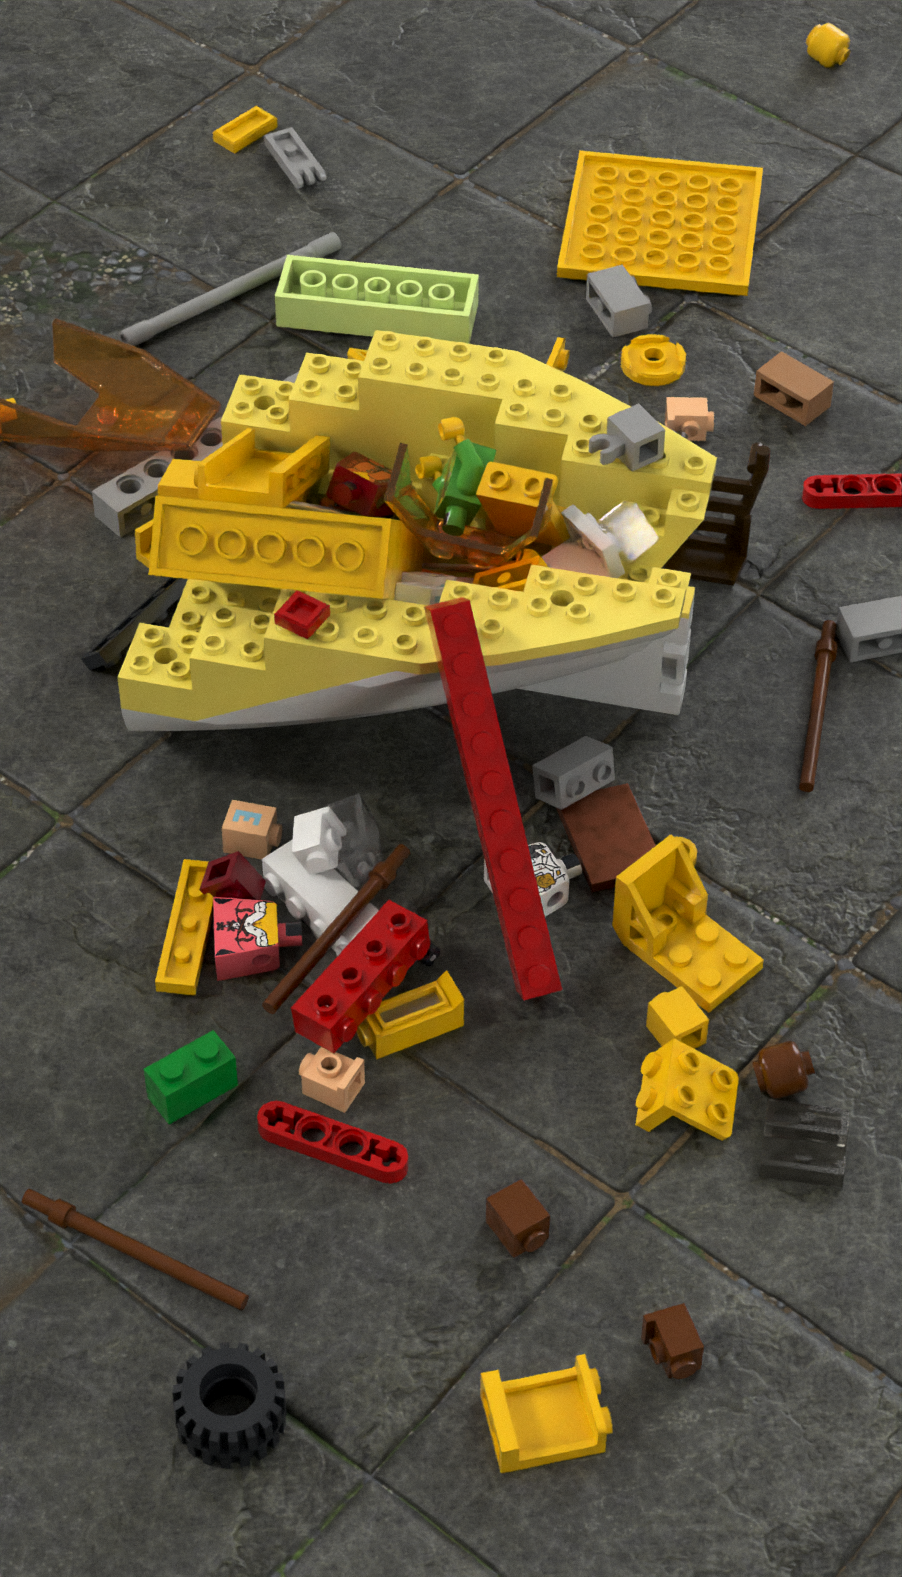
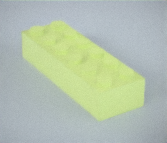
(373, 297)

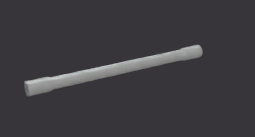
(147, 329)

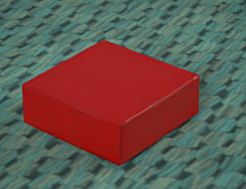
(302, 614)

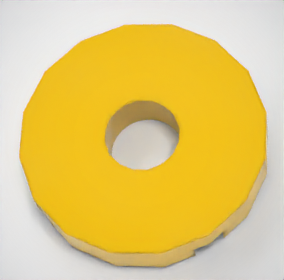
(653, 373)

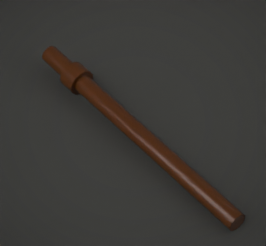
(824, 654)
(379, 878)
(65, 1214)

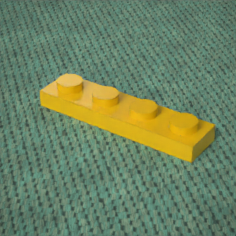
(186, 933)

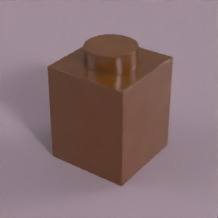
(518, 1218)

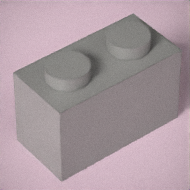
(618, 300)
(870, 629)

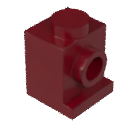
(232, 878)

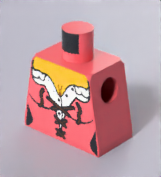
(249, 937)

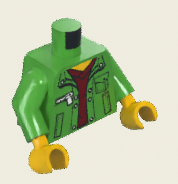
(460, 477)

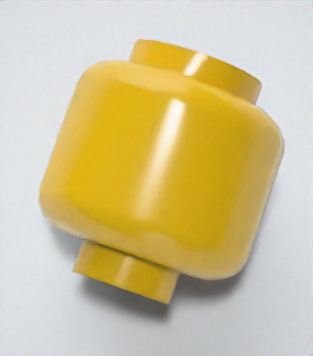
(828, 45)

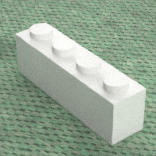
(312, 897)

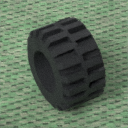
(234, 1436)

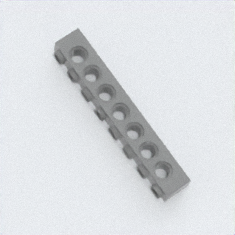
(130, 497)

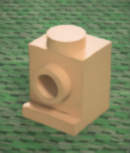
(689, 416)
(332, 1078)

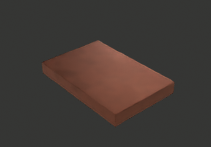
(606, 834)

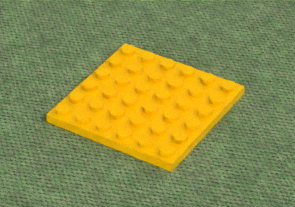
(662, 221)

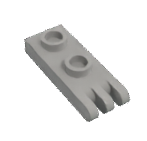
(294, 157)

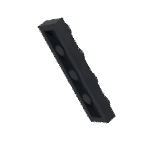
(151, 612)

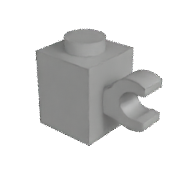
(630, 437)

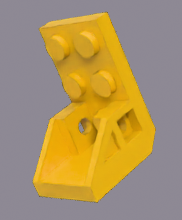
(665, 924)

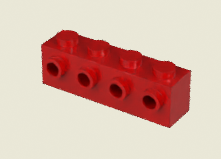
(361, 976)

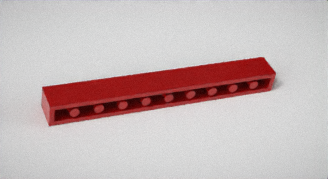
(493, 797)

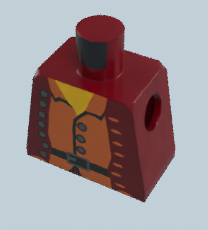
(360, 485)

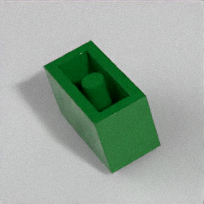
(191, 1077)

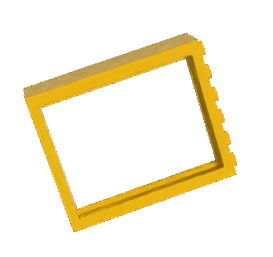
(281, 547)

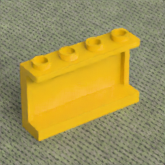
(261, 477)

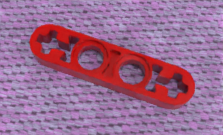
(865, 483)
(329, 1146)

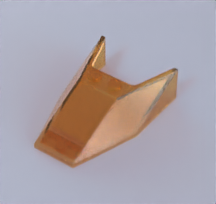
(138, 404)
(475, 544)

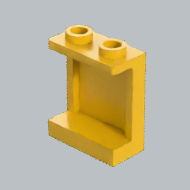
(512, 499)
(545, 1416)

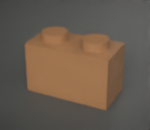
(793, 388)

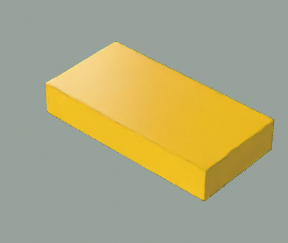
(245, 129)

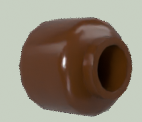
(783, 1069)

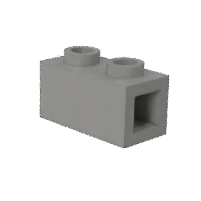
(573, 772)

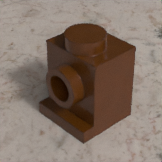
(673, 1341)

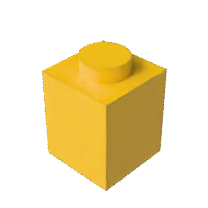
(677, 1017)

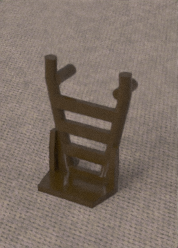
(718, 558)

